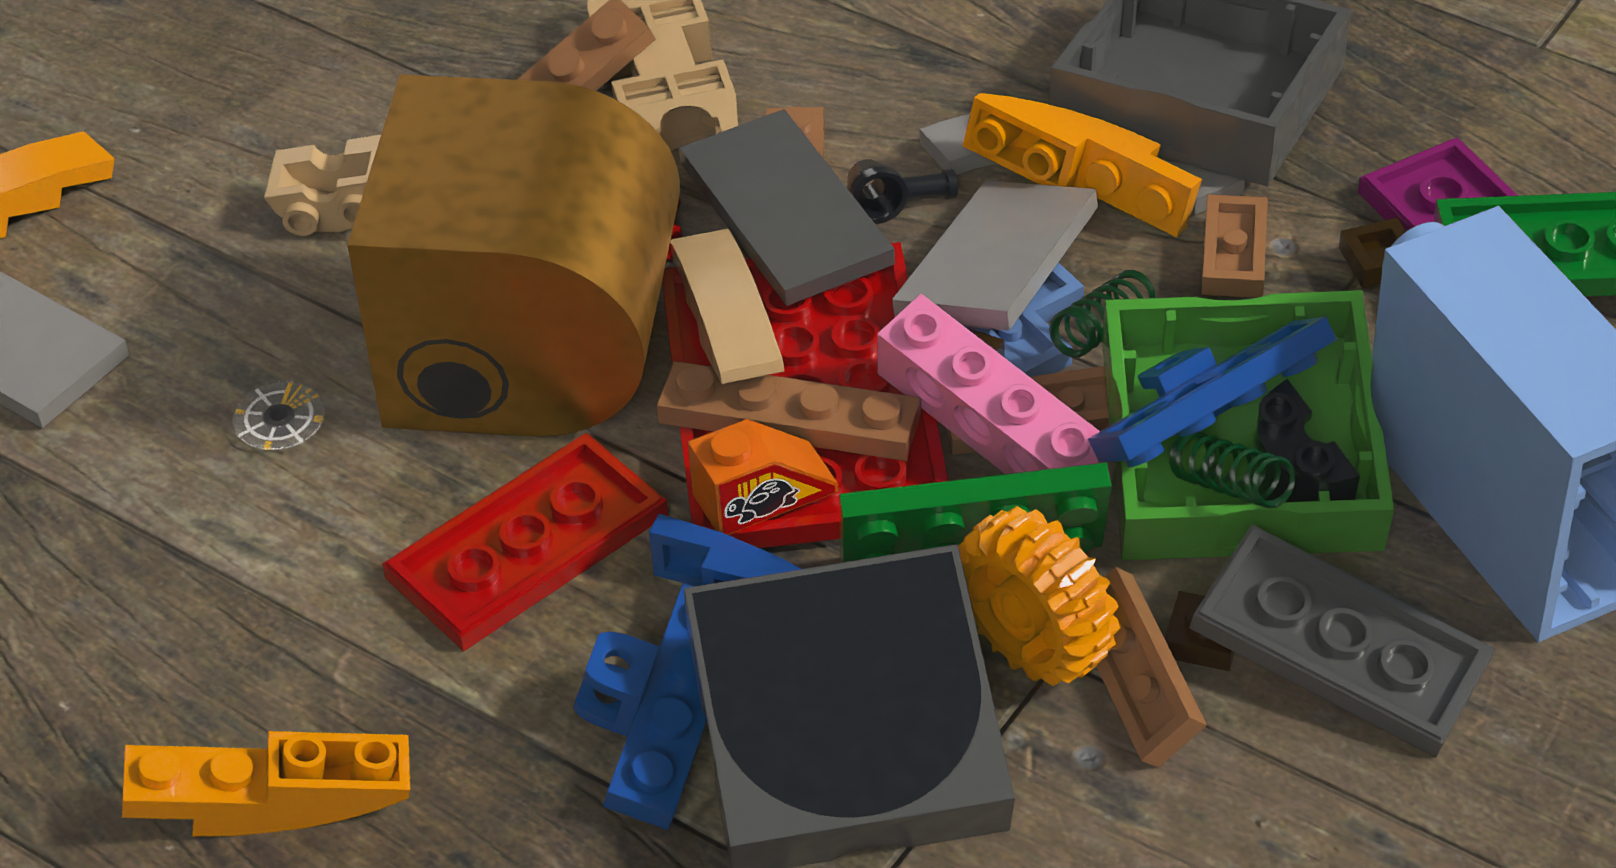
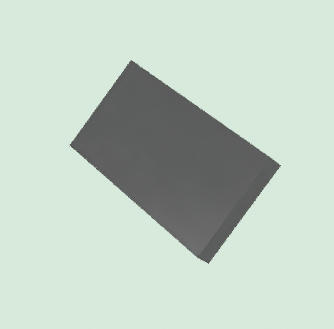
(786, 207)
(1343, 639)

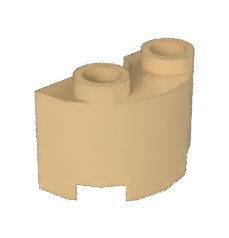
(320, 189)

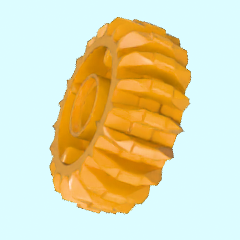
(1038, 596)

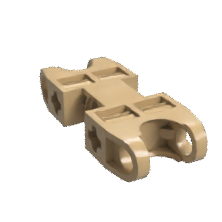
(665, 85)

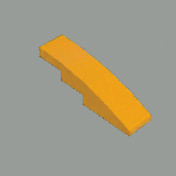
(38, 171)

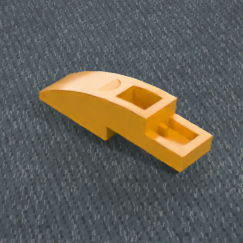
(1082, 152)
(249, 791)

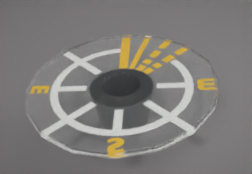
(278, 415)

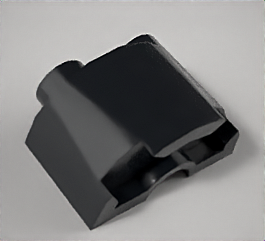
(1315, 463)

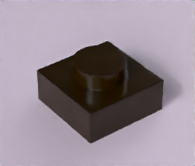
(1365, 248)
(1189, 645)

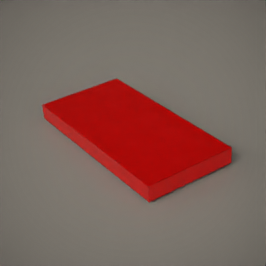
(524, 541)

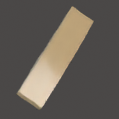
(726, 306)

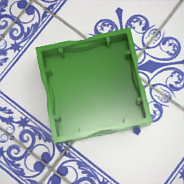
(1183, 520)

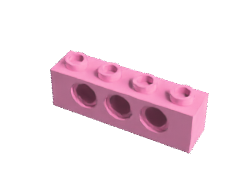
(981, 393)

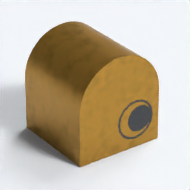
(510, 255)

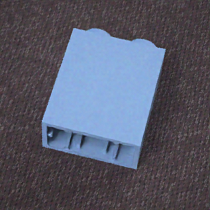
(1503, 413)

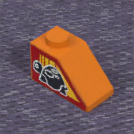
(754, 474)

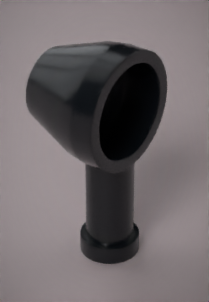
(890, 192)

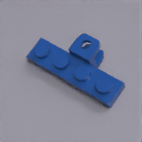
(1198, 389)
(655, 711)

